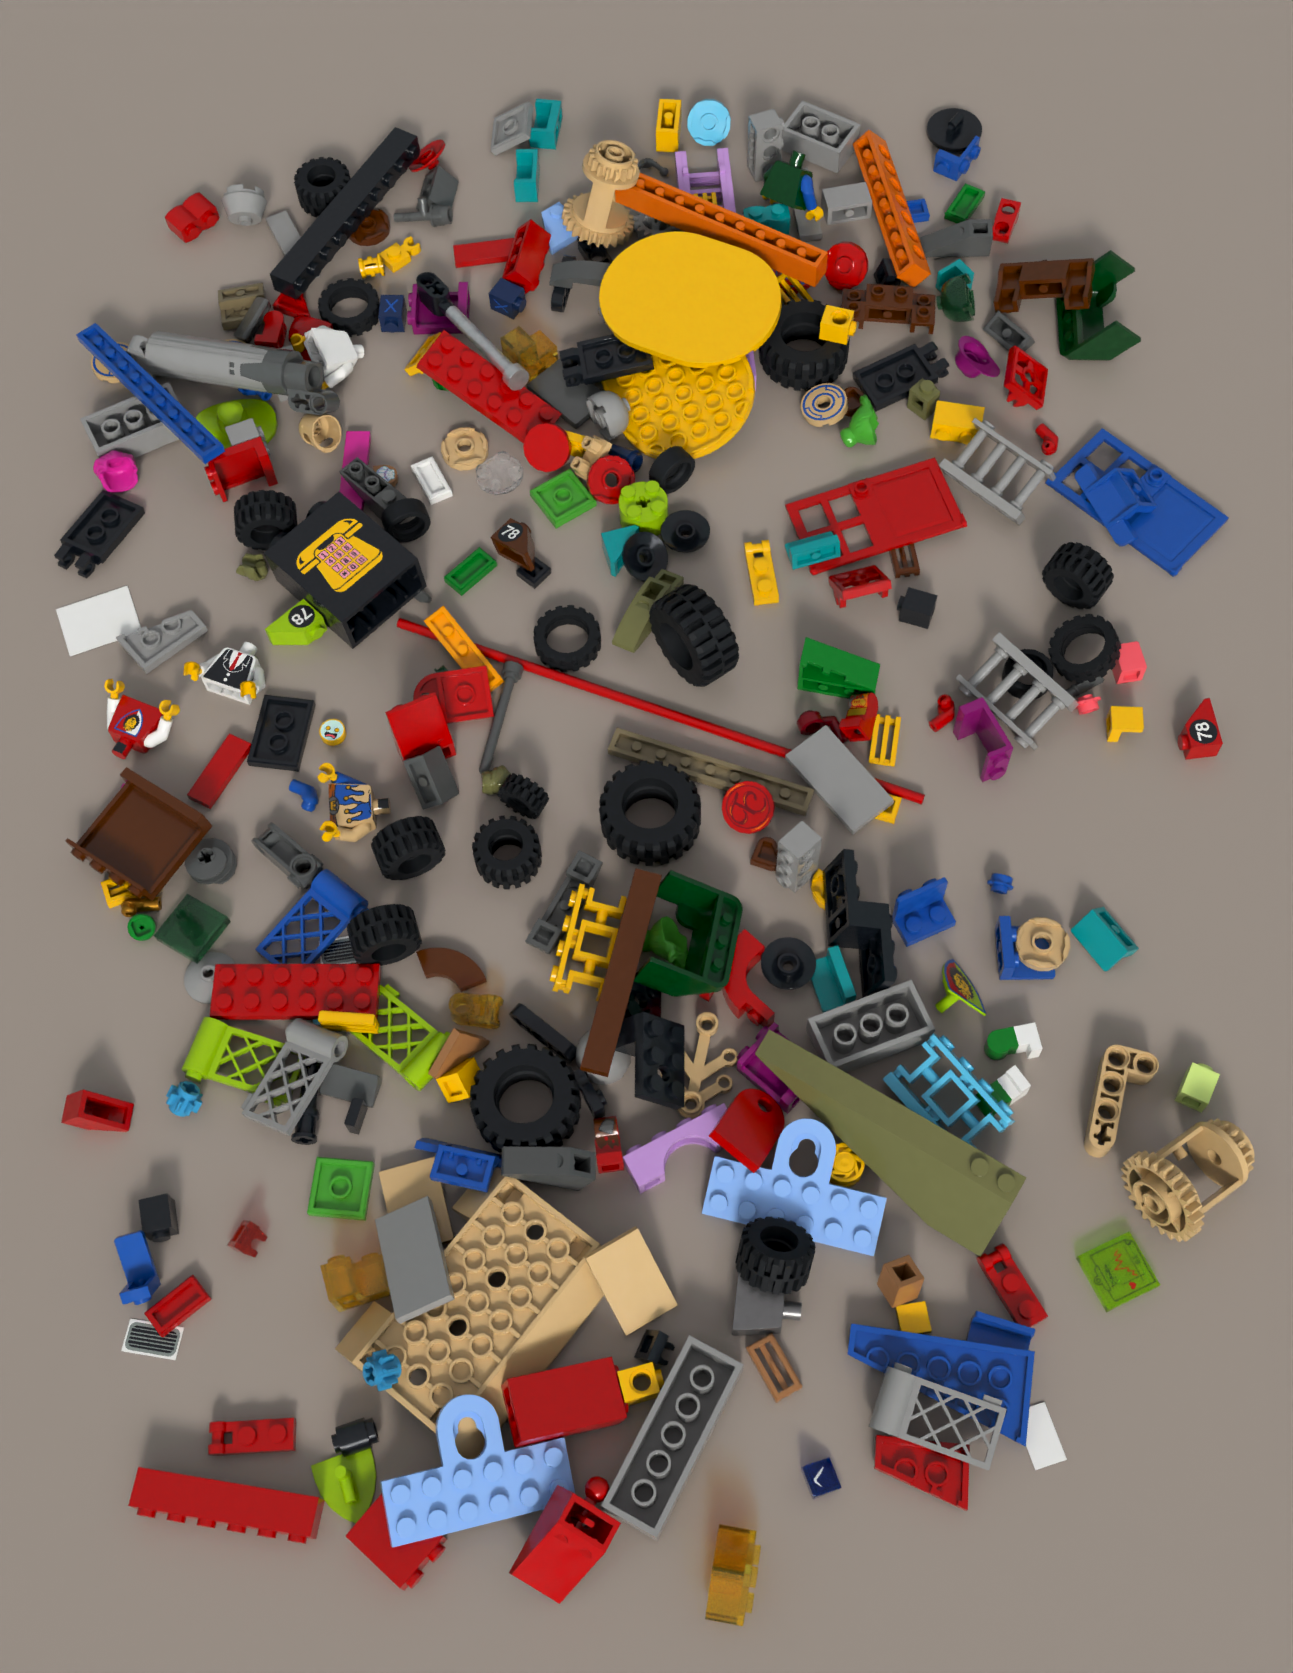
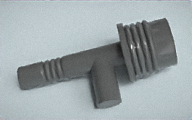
(437, 214)

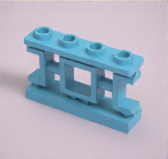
(966, 1082)

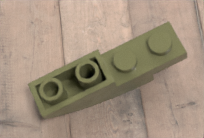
(635, 623)

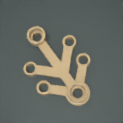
(699, 1071)

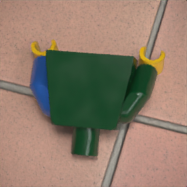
(791, 186)

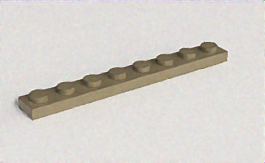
(708, 769)

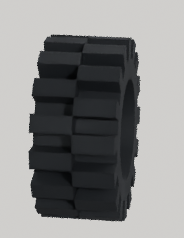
(523, 796)

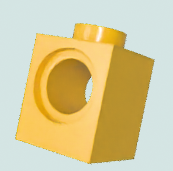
(837, 325)
(628, 1376)

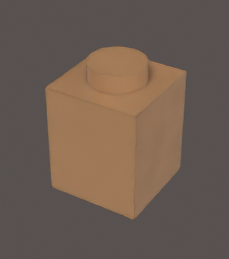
(900, 1281)

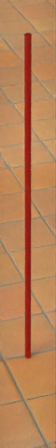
(647, 706)

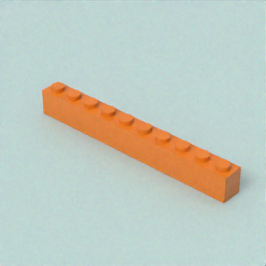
(707, 219)

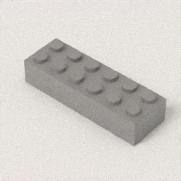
(672, 1437)

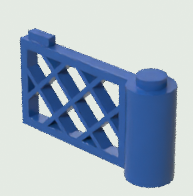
(331, 894)

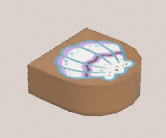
(388, 473)

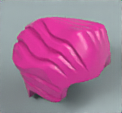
(116, 471)

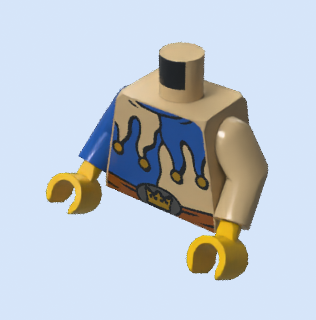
(351, 807)

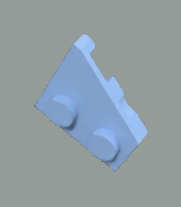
(553, 225)

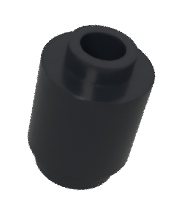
(355, 1436)

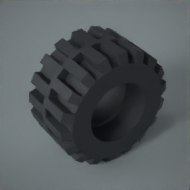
(320, 183)
(262, 517)
(1077, 575)
(507, 833)
(408, 848)
(384, 934)
(775, 1255)

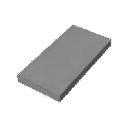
(839, 779)
(414, 1260)

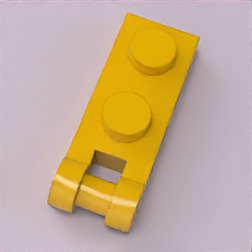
(761, 573)

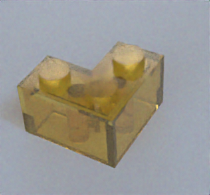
(532, 352)
(355, 1283)
(733, 1575)

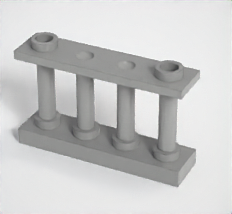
(994, 495)
(1040, 684)

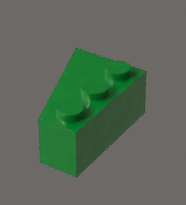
(835, 671)

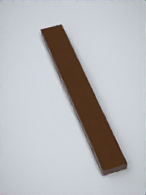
(621, 973)

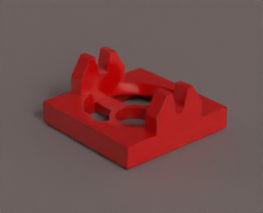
(1022, 364)
(860, 580)

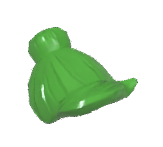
(861, 426)
(667, 942)

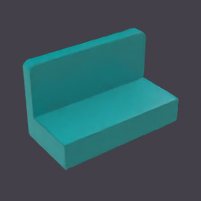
(813, 549)
(1103, 938)
(832, 981)

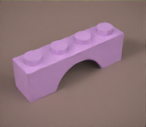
(648, 1162)

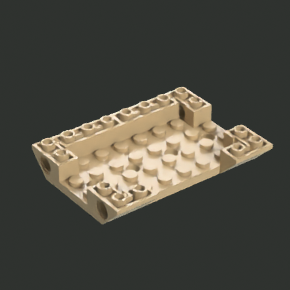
(508, 1328)

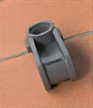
(288, 856)

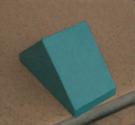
(613, 545)

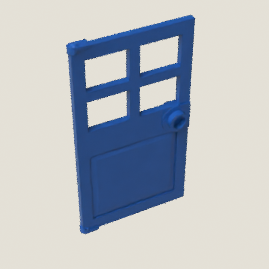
(1173, 528)

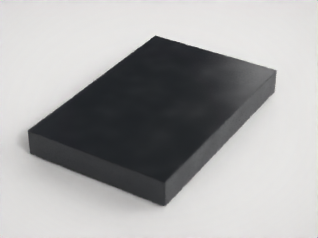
(281, 733)

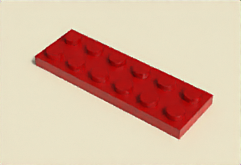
(483, 388)
(293, 990)

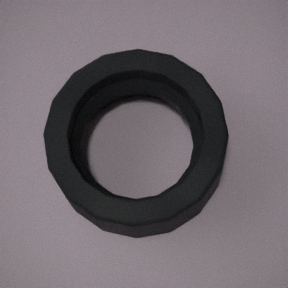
(672, 469)
(403, 509)
(1019, 689)

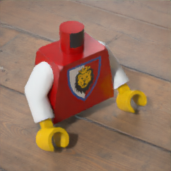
(136, 723)

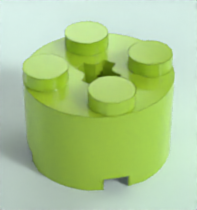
(644, 506)

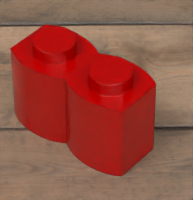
(192, 217)

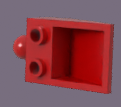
(559, 1546)

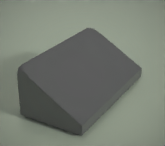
(252, 319)
(1007, 332)
(350, 1083)

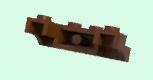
(1045, 280)
(891, 305)

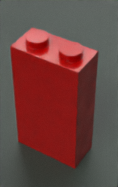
(564, 1401)

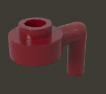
(812, 721)

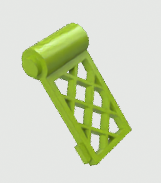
(209, 1051)
(419, 1061)

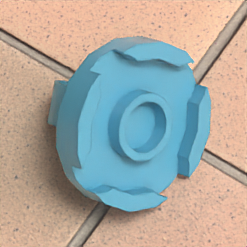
(709, 122)

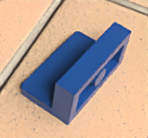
(999, 1332)

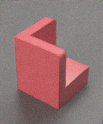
(1130, 665)

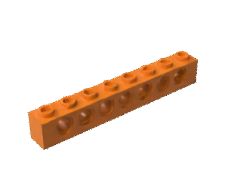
(891, 209)

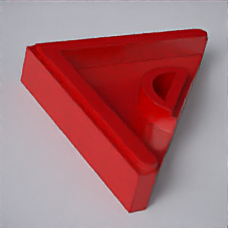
(291, 306)

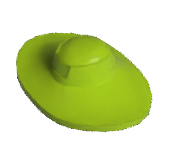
(231, 412)

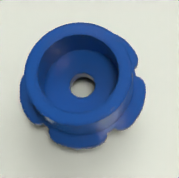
(1000, 883)

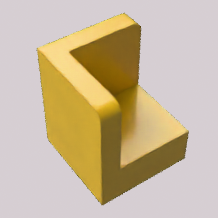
(1123, 719)
(458, 1081)

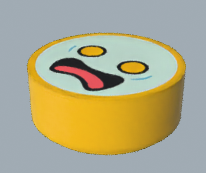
(332, 732)

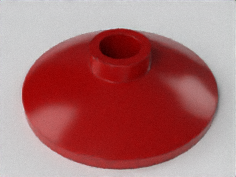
(428, 156)

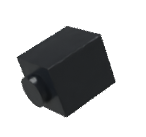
(917, 607)
(158, 1217)

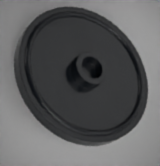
(953, 129)

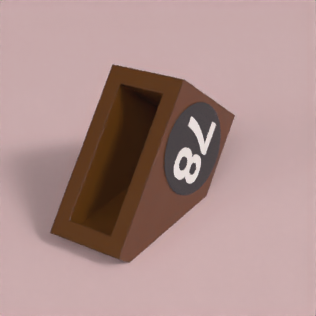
(515, 544)

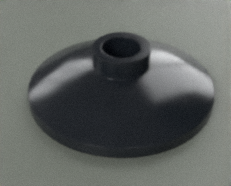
(685, 523)
(653, 551)
(792, 952)

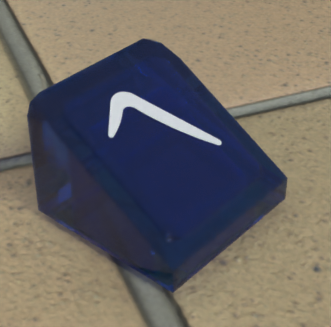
(820, 1478)

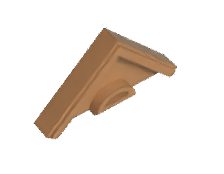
(457, 1048)

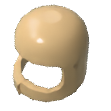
(318, 428)

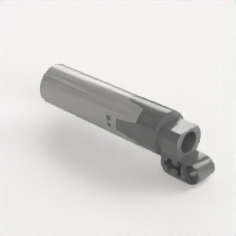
(241, 367)

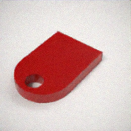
(461, 693)
(747, 1129)

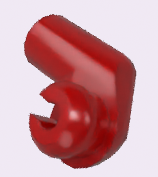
(1050, 439)

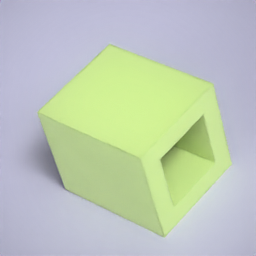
(1197, 1086)

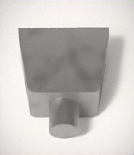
(761, 1311)

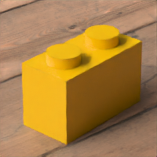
(668, 125)
(954, 421)

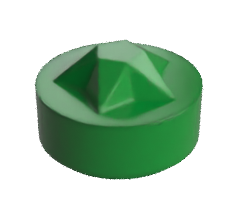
(141, 927)

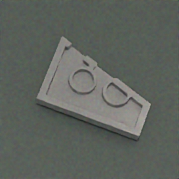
(157, 644)

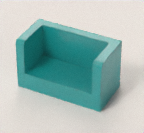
(547, 124)
(527, 177)

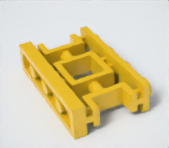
(575, 937)

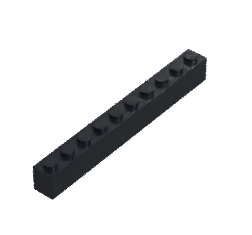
(345, 213)

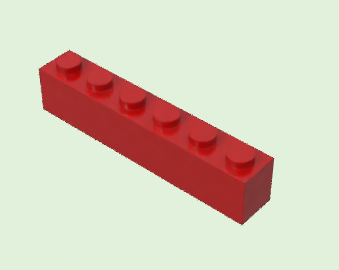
(226, 1503)

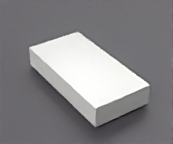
(431, 480)

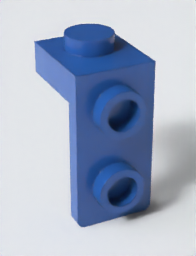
(952, 165)
(138, 1268)

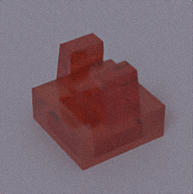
(244, 1236)

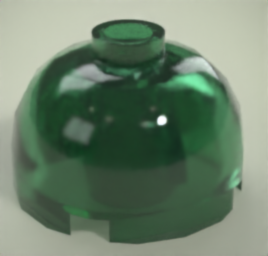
(957, 299)

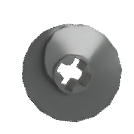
(211, 862)

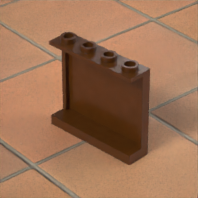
(141, 836)

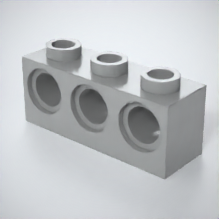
(764, 142)
(797, 856)

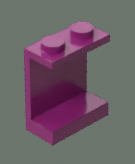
(979, 719)

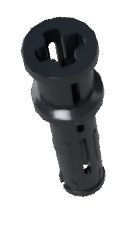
(306, 1126)

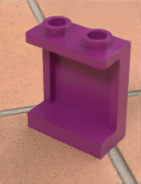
(425, 322)
(761, 1076)

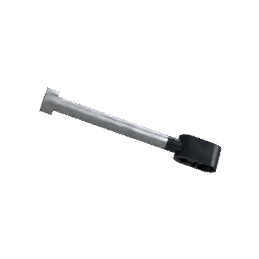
(436, 298)

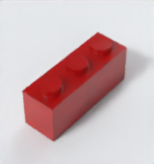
(527, 256)

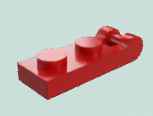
(1012, 1287)
(253, 1436)

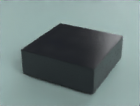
(535, 577)
(355, 1115)

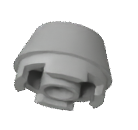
(244, 205)

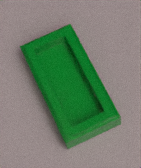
(964, 204)
(470, 571)

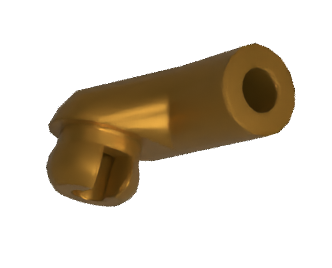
(133, 905)

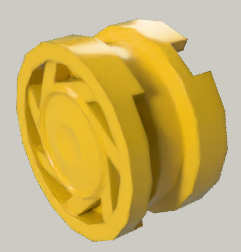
(846, 1167)

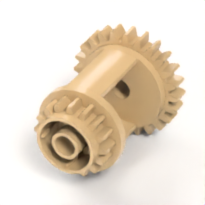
(597, 214)
(1167, 1193)

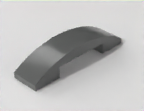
(577, 271)
(548, 930)

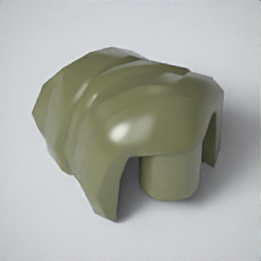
(253, 567)
(494, 779)

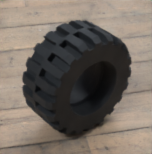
(797, 367)
(694, 635)
(642, 783)
(521, 1066)

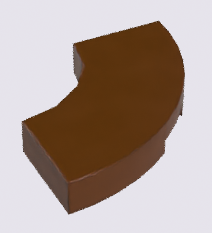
(451, 965)

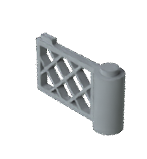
(307, 1041)
(897, 1402)

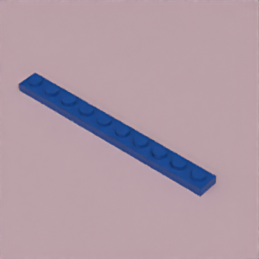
(151, 393)

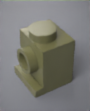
(926, 392)

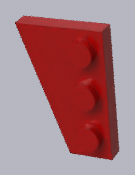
(924, 1468)

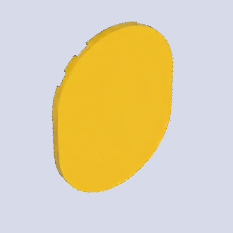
(690, 299)
(685, 405)

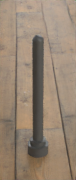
(511, 674)

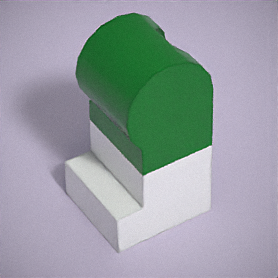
(1012, 1041)
(1007, 1088)

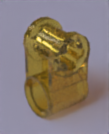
(478, 1010)

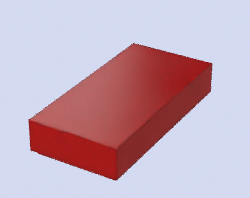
(177, 1306)

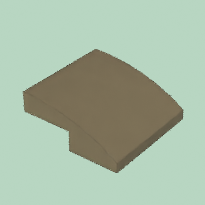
(236, 302)

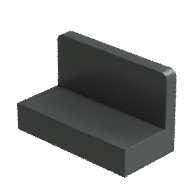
(439, 188)
(431, 778)

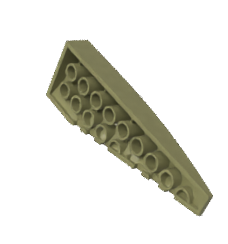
(929, 1168)

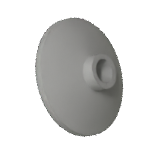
(196, 983)

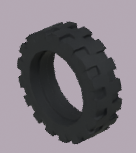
(350, 289)
(560, 617)
(1074, 629)

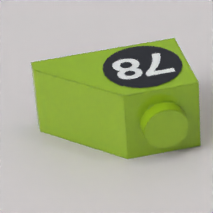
(297, 626)

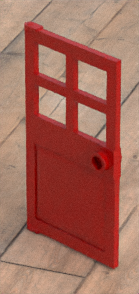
(893, 507)

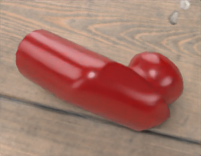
(945, 715)

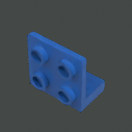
(922, 912)
(1008, 960)

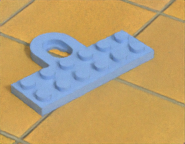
(826, 1210)
(477, 1489)

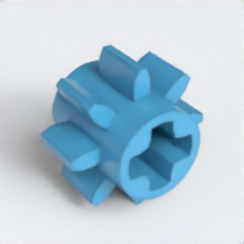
(184, 1098)
(382, 1370)

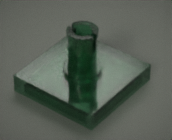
(192, 928)

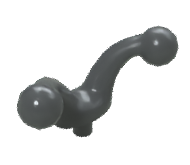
(648, 162)

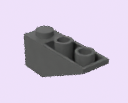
(963, 239)
(370, 486)
(551, 1166)

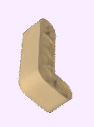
(1113, 1101)

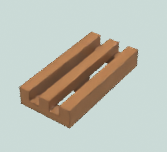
(787, 1391)

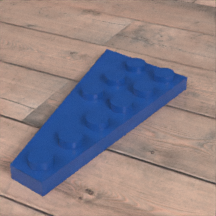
(957, 1365)

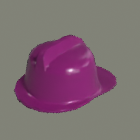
(974, 359)

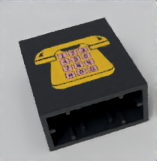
(345, 568)

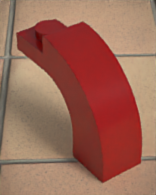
(736, 992)

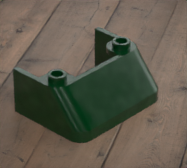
(1083, 330)
(715, 927)

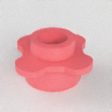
(1087, 704)

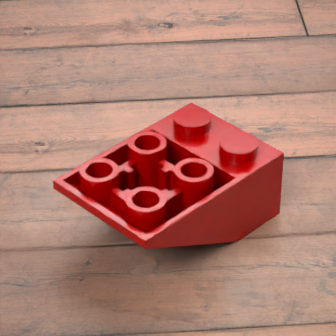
(420, 727)

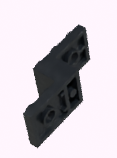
(859, 924)
(656, 1046)

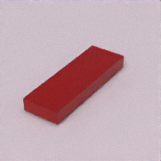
(482, 252)
(219, 771)

